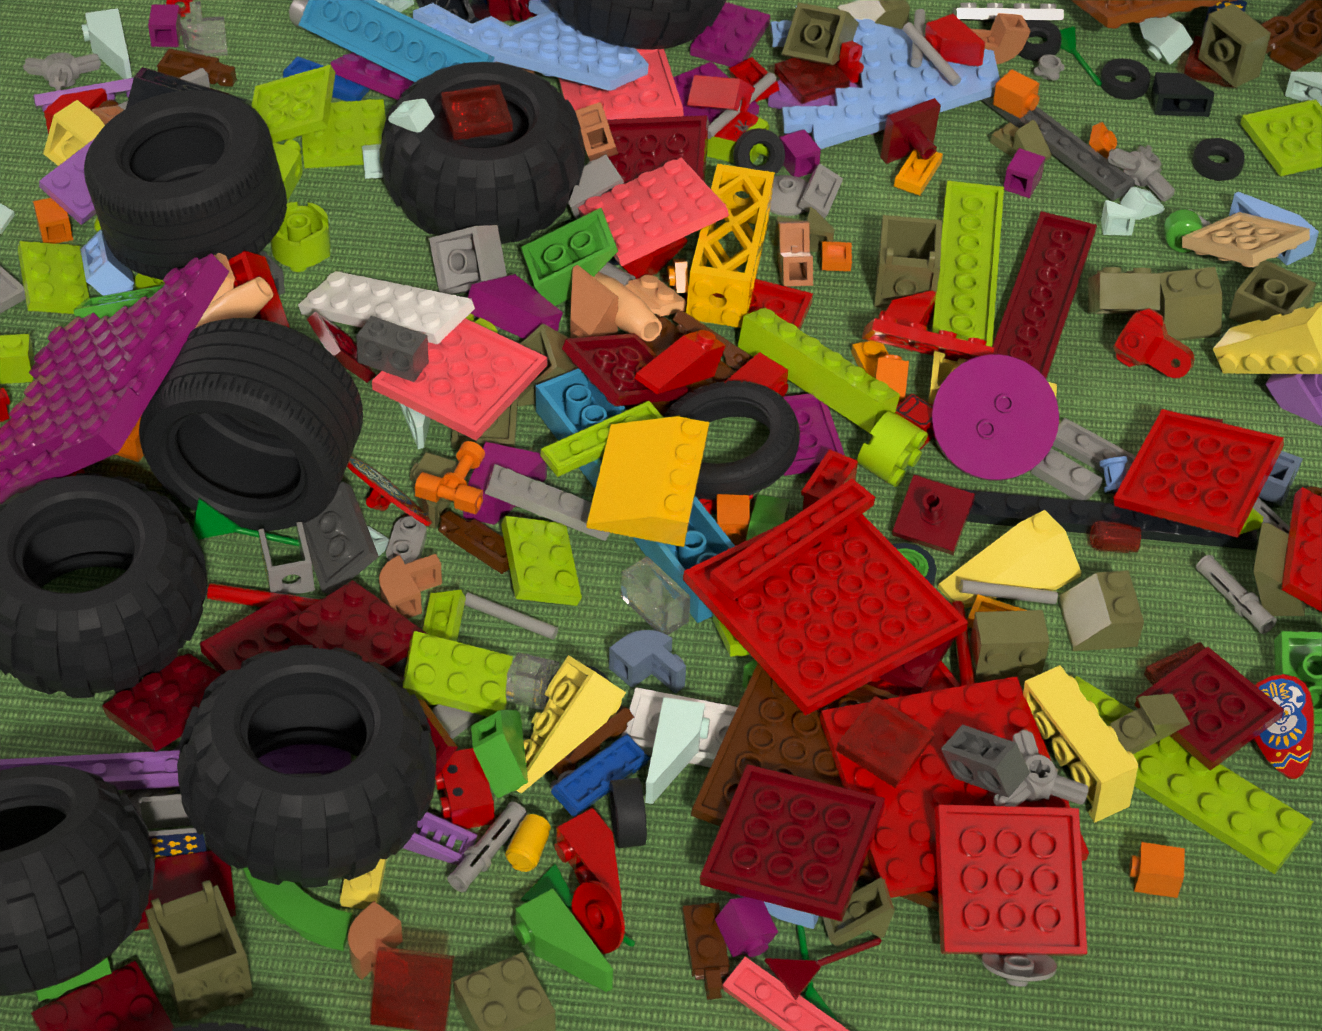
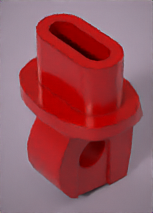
(850, 60)

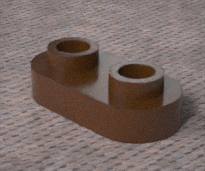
(1276, 25)

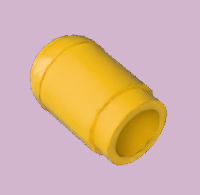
(528, 843)

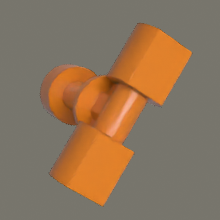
(453, 485)

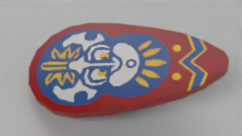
(386, 488)
(1289, 740)

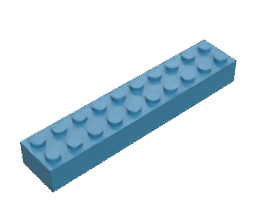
(573, 404)

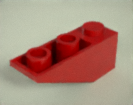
(589, 850)

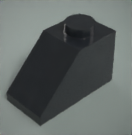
(1180, 96)

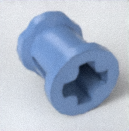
(1114, 472)

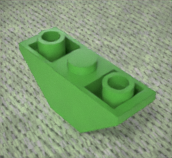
(501, 751)

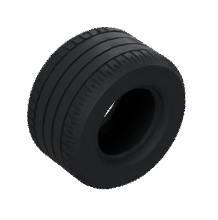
(185, 181)
(253, 424)

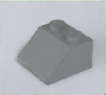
(467, 258)

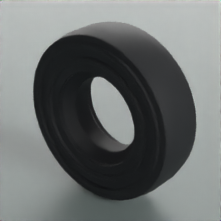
(1046, 30)
(1122, 89)
(756, 136)
(1214, 170)

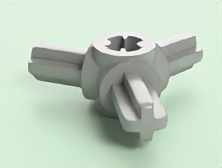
(61, 68)
(1143, 168)
(1042, 778)

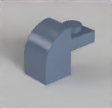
(1281, 478)
(646, 654)

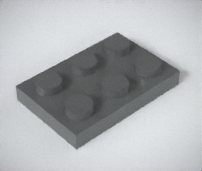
(339, 541)

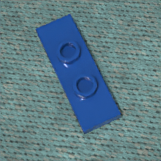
(343, 88)
(593, 778)

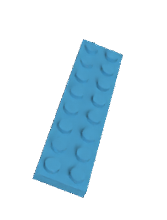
(387, 37)

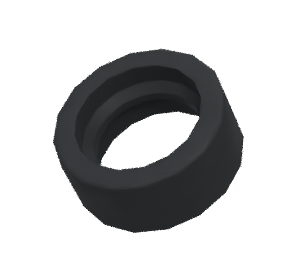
(628, 812)

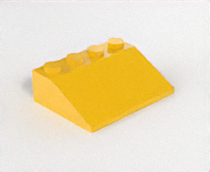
(649, 479)

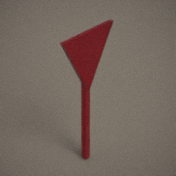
(798, 973)

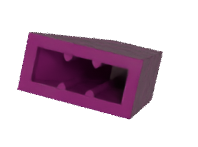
(513, 306)
(520, 461)

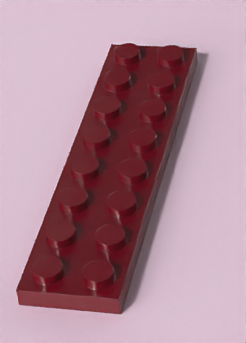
(1044, 290)

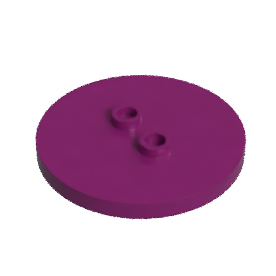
(995, 417)

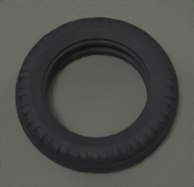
(749, 401)

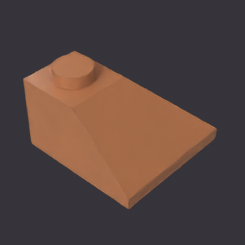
(592, 307)

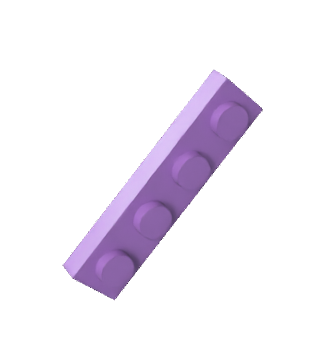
(112, 88)

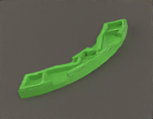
(302, 912)

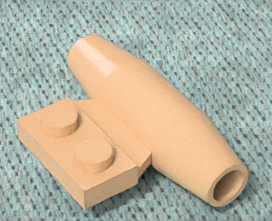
(239, 302)
(640, 302)

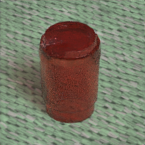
(1115, 537)

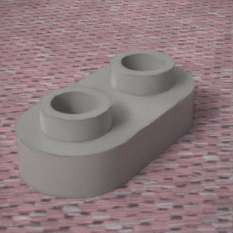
(407, 537)

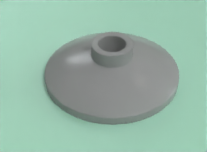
(787, 195)
(1020, 969)

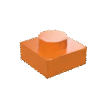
(1102, 139)
(836, 256)

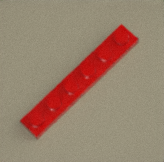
(791, 539)

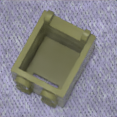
(907, 258)
(199, 953)

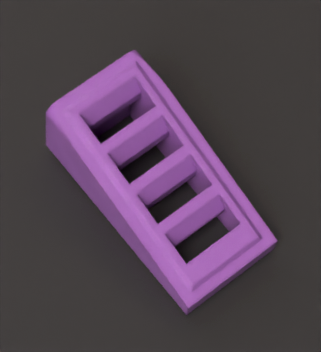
(432, 848)

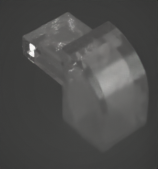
(202, 34)
(529, 680)

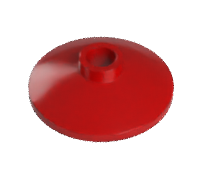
(599, 915)

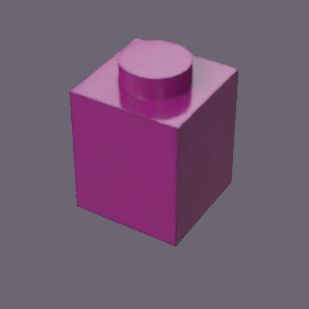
(164, 25)
(801, 153)
(1024, 173)
(746, 926)

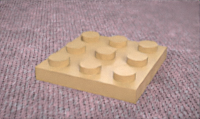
(1245, 239)

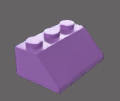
(1298, 394)

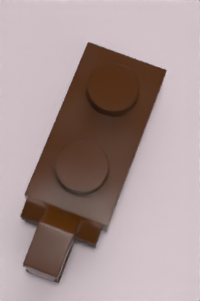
(181, 63)
(734, 355)
(476, 540)
(613, 727)
(706, 947)

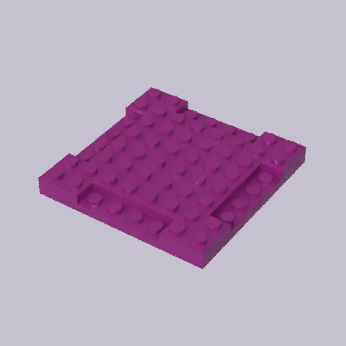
(100, 379)

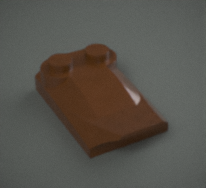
(1307, 37)

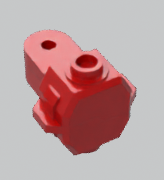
(1147, 342)

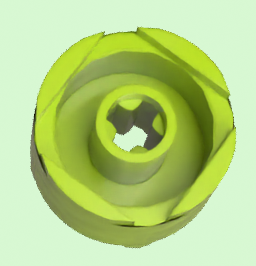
(302, 237)
(892, 448)

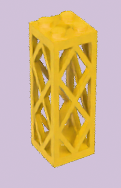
(724, 276)

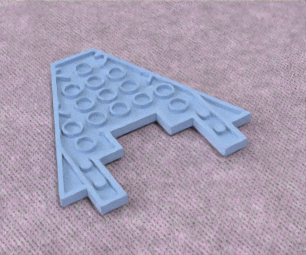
(543, 45)
(886, 85)

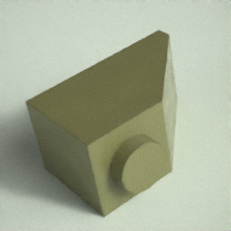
(438, 467)

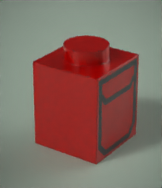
(917, 412)

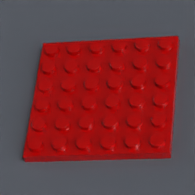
(832, 614)
(905, 838)

